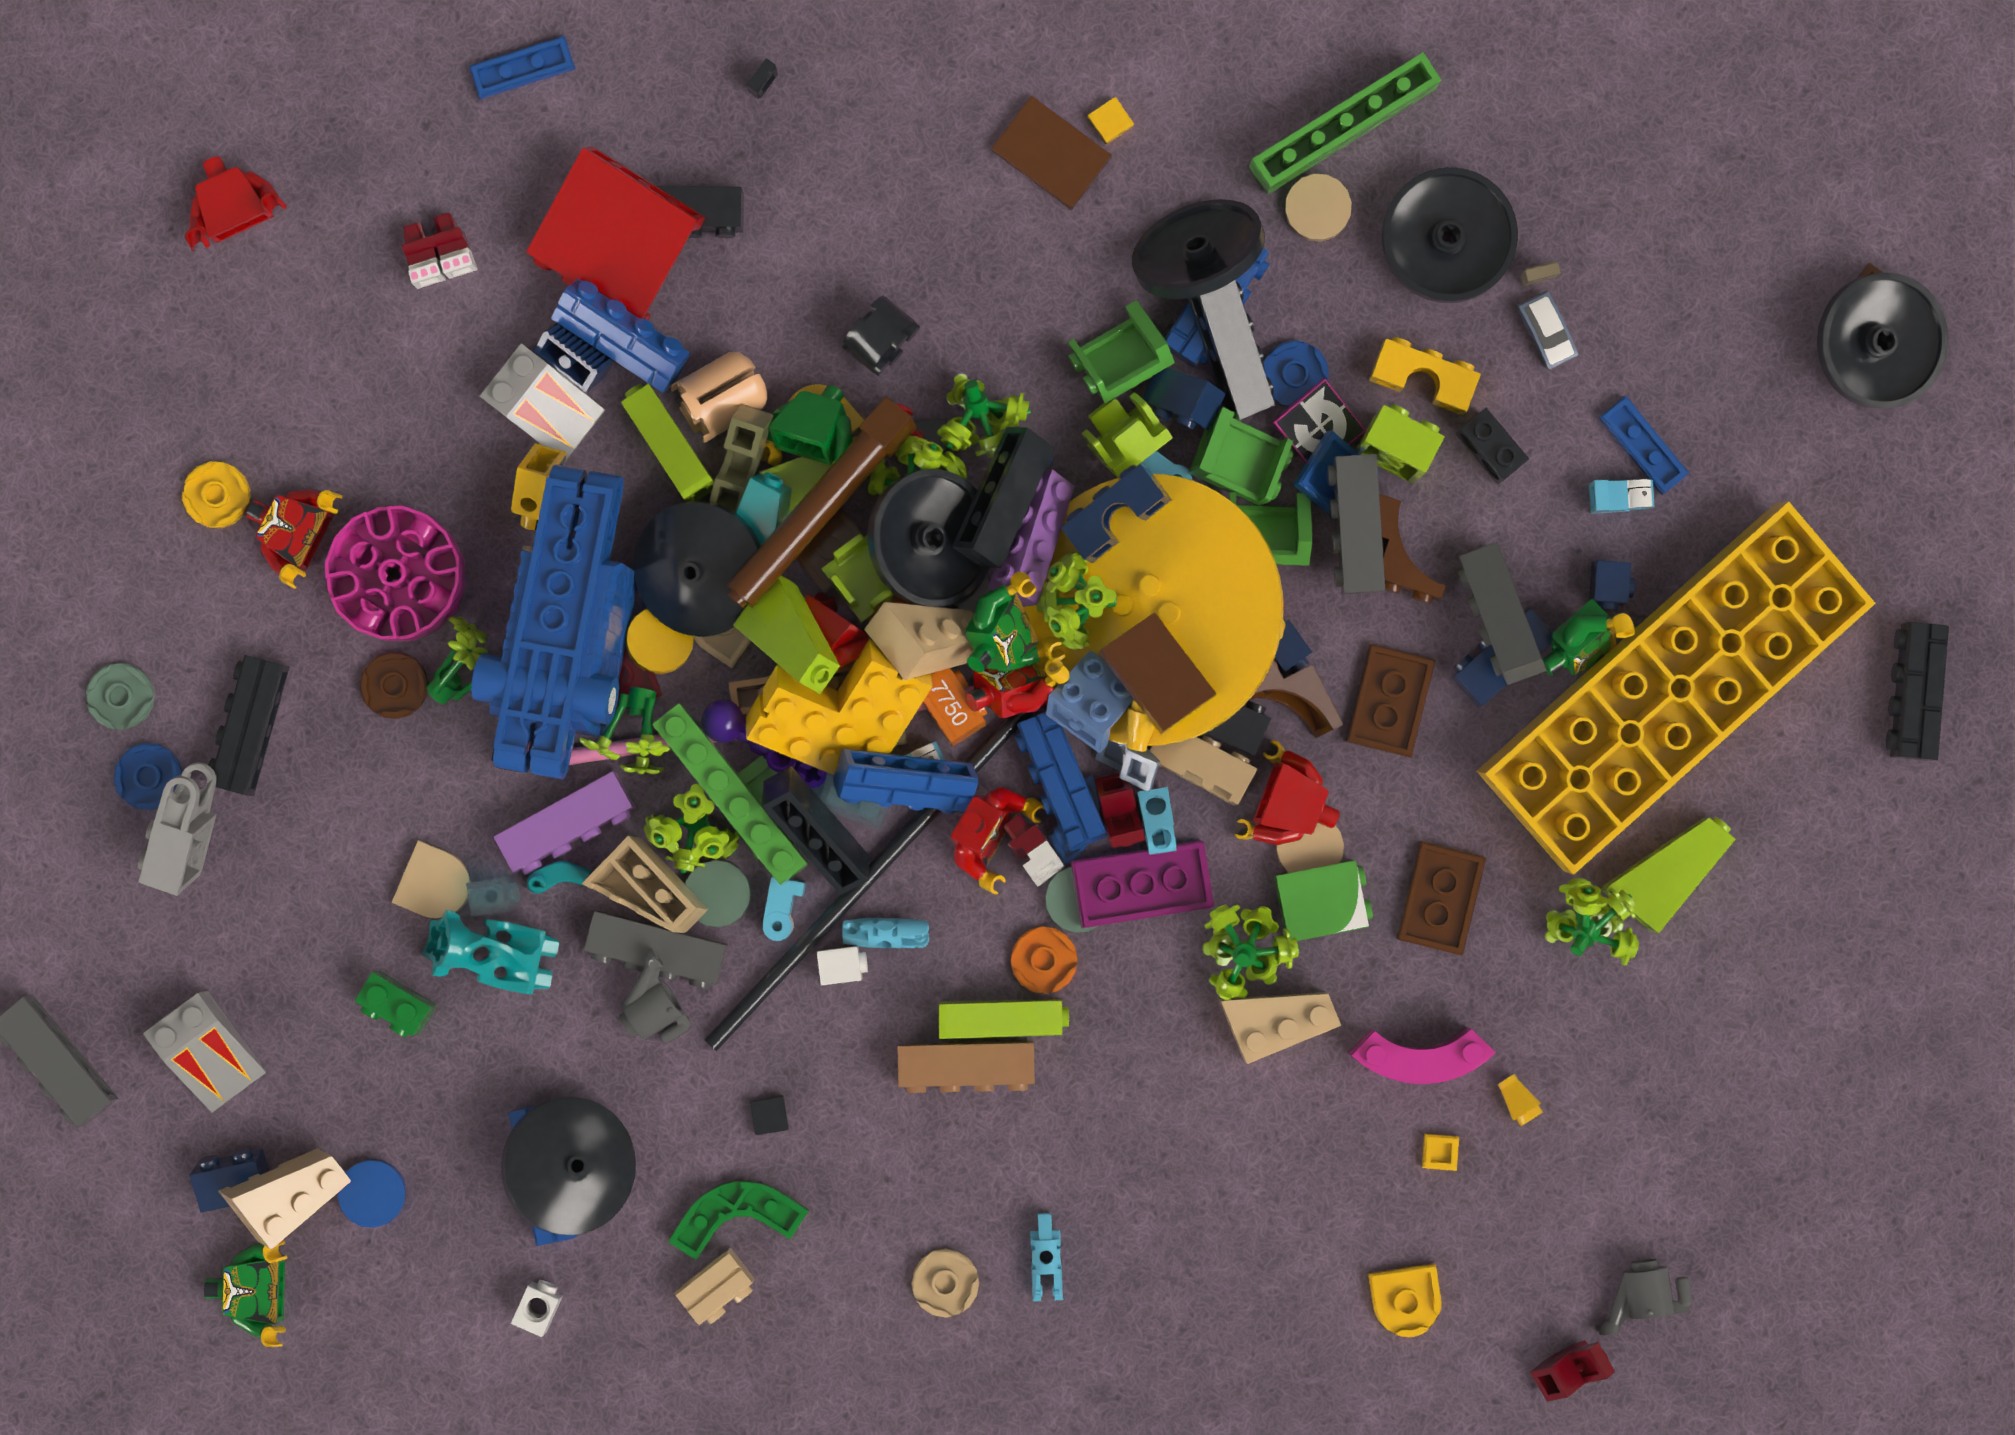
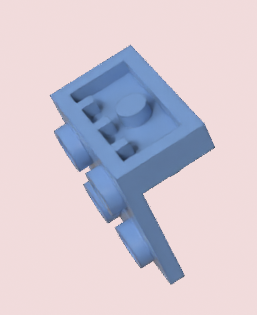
(1089, 701)

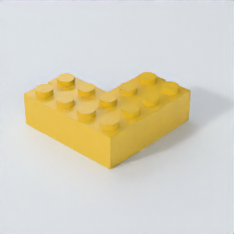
(861, 716)

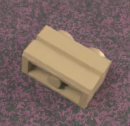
(714, 1287)

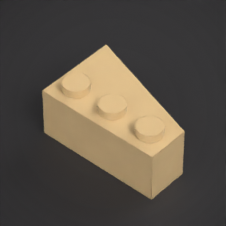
(921, 637)
(1208, 767)
(646, 885)
(1277, 1022)
(286, 1196)

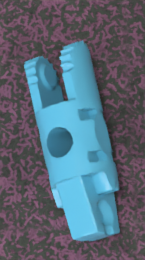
(885, 933)
(1040, 1241)

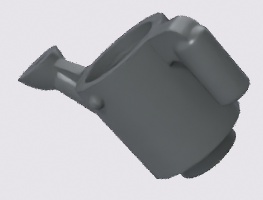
(653, 1005)
(1646, 1295)

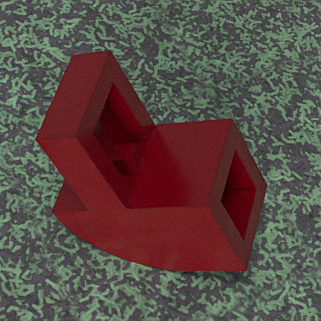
(1119, 811)
(1571, 1369)

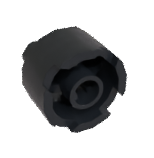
(879, 335)

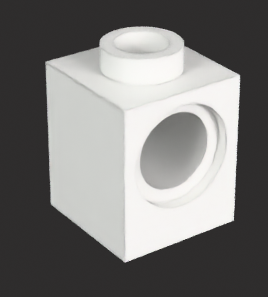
(841, 965)
(527, 1318)

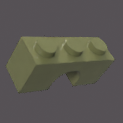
(743, 457)

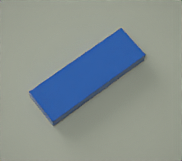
(522, 67)
(1643, 445)

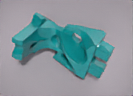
(453, 946)

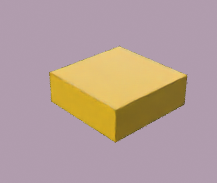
(1110, 120)
(1440, 1152)

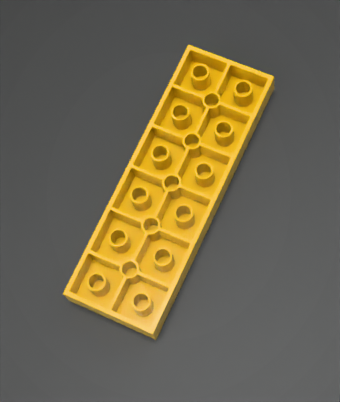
(1676, 687)

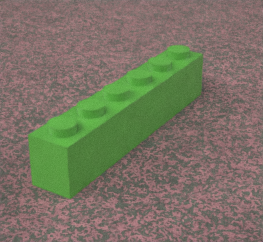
(1345, 123)
(730, 793)

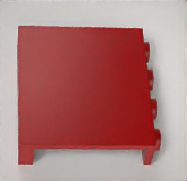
(613, 231)

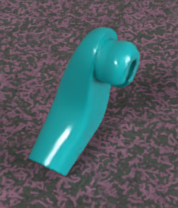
(554, 873)

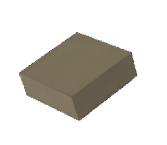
(1540, 273)

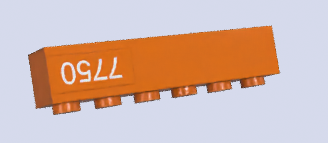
(948, 704)

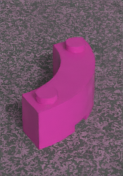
(1424, 1064)

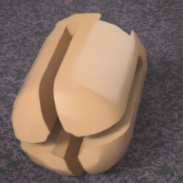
(717, 391)

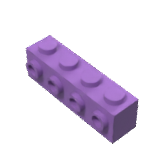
(1037, 537)
(565, 822)

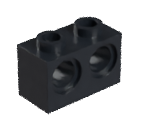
(1492, 446)

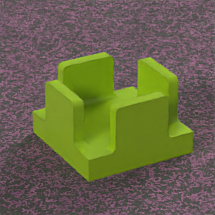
(1123, 436)
(857, 580)

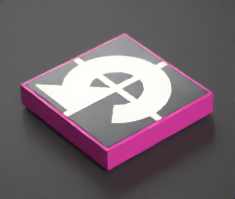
(1315, 414)

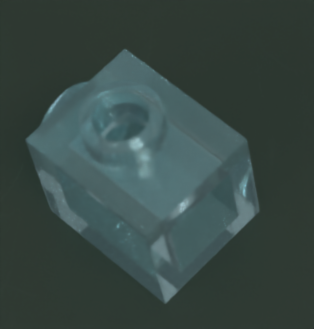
(492, 895)

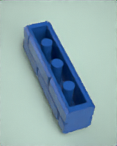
(620, 334)
(1184, 335)
(904, 781)
(1062, 781)

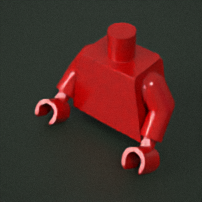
(229, 203)
(842, 636)

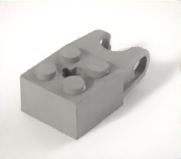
(179, 833)

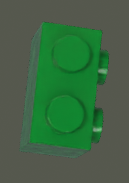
(395, 1003)

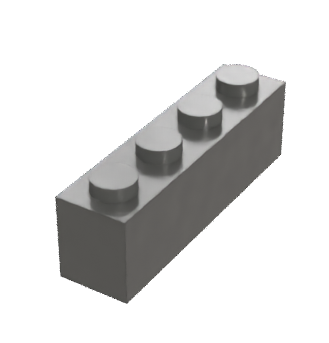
(1358, 524)
(1502, 614)
(631, 941)
(55, 1062)

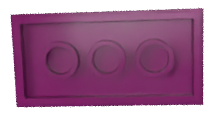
(1142, 885)

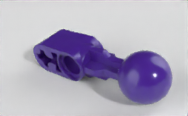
(725, 722)

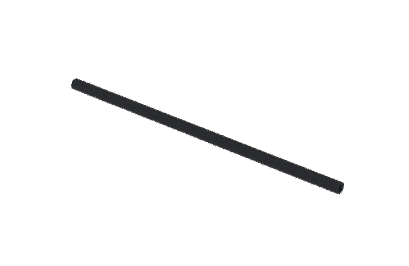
(848, 899)

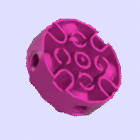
(400, 540)

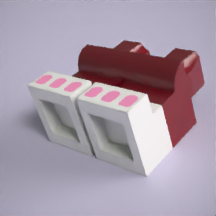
(423, 251)
(1032, 844)

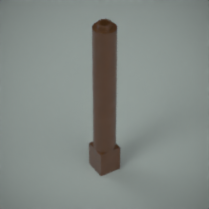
(880, 436)

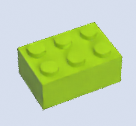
(1401, 443)

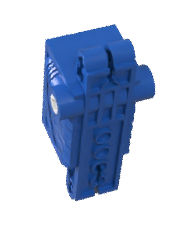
(562, 629)

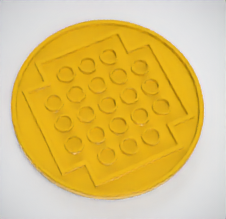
(1206, 581)

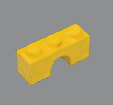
(1453, 381)

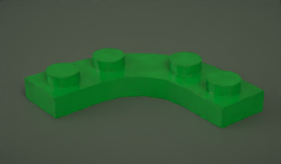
(732, 1201)

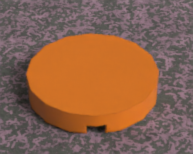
(1040, 946)

